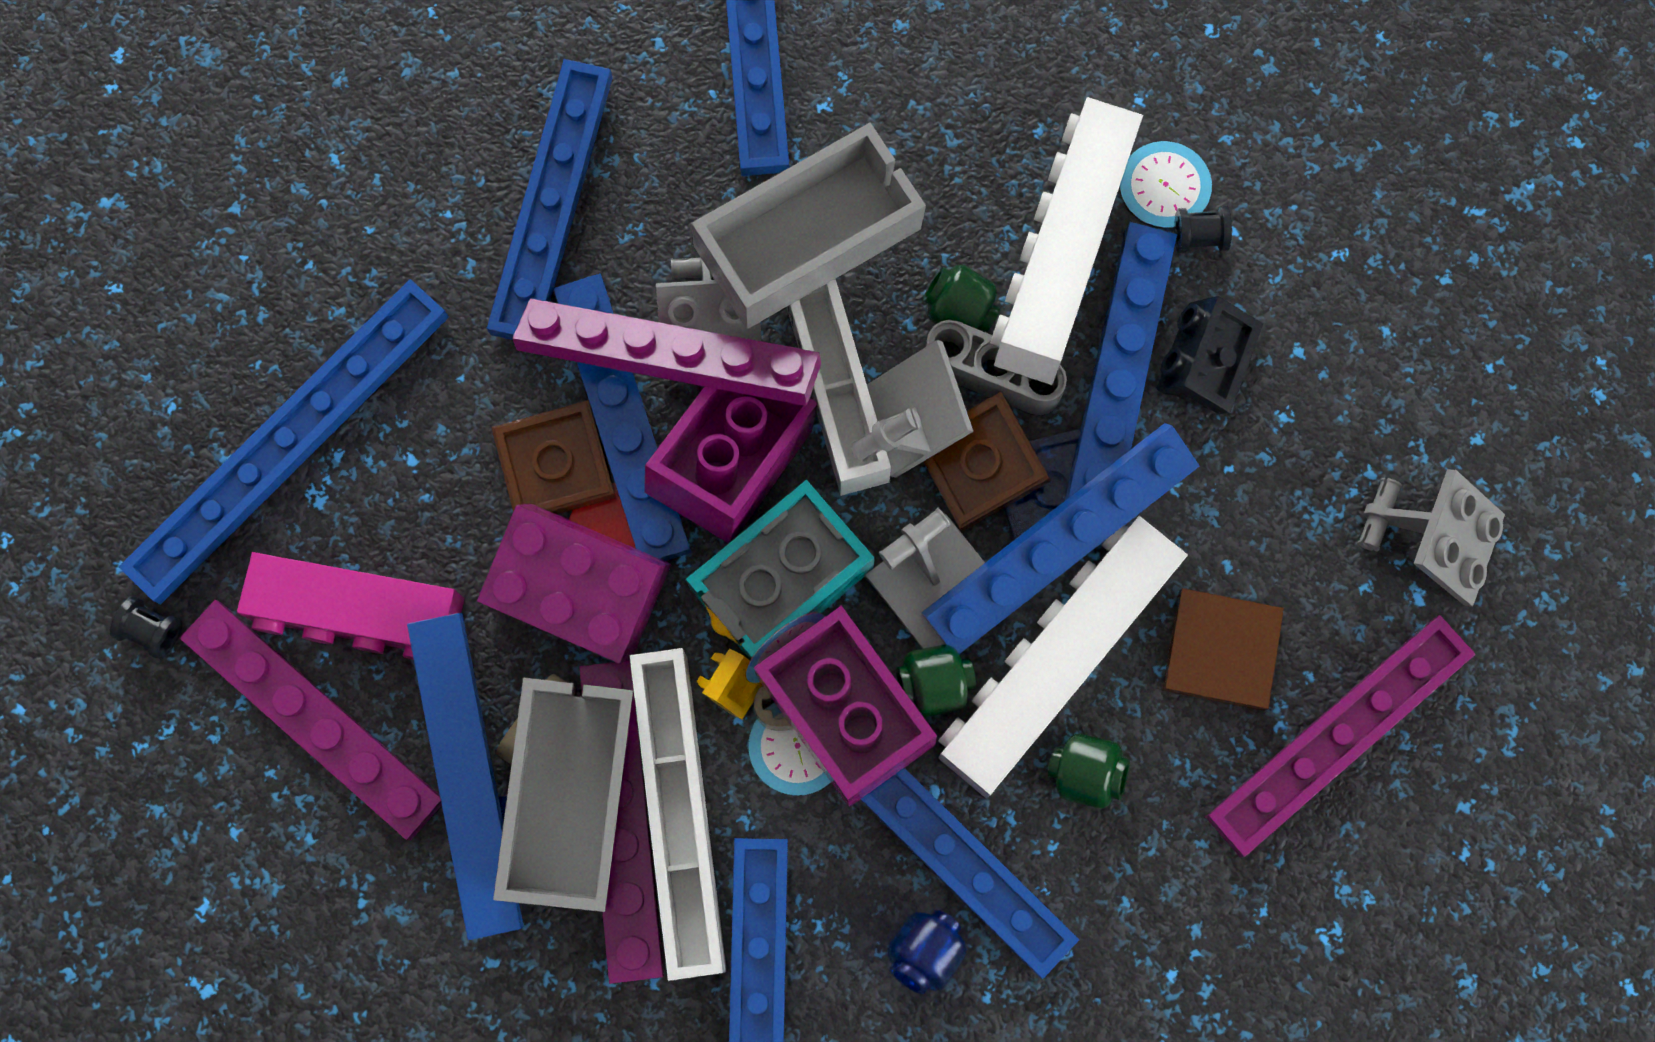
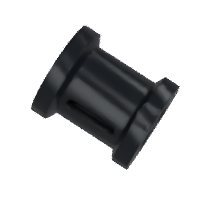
(1203, 229)
(145, 627)

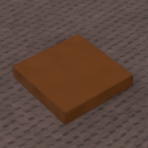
(554, 459)
(987, 466)
(1223, 649)

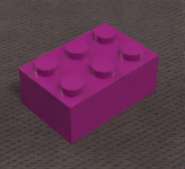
(726, 457)
(574, 582)
(845, 706)

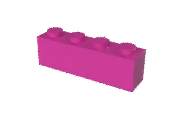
(339, 603)

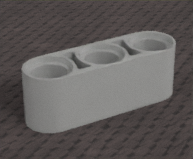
(969, 373)

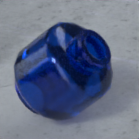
(926, 951)

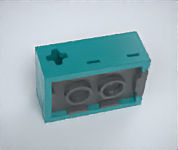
(780, 569)

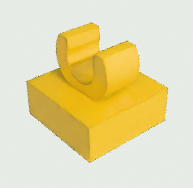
(729, 684)

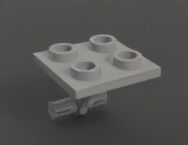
(699, 303)
(915, 411)
(1456, 533)
(921, 570)

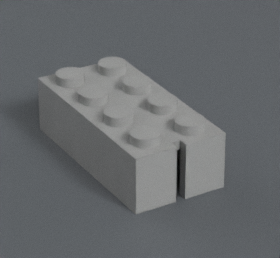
(808, 225)
(563, 795)

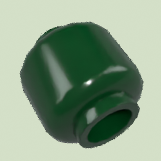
(962, 297)
(936, 679)
(1089, 770)

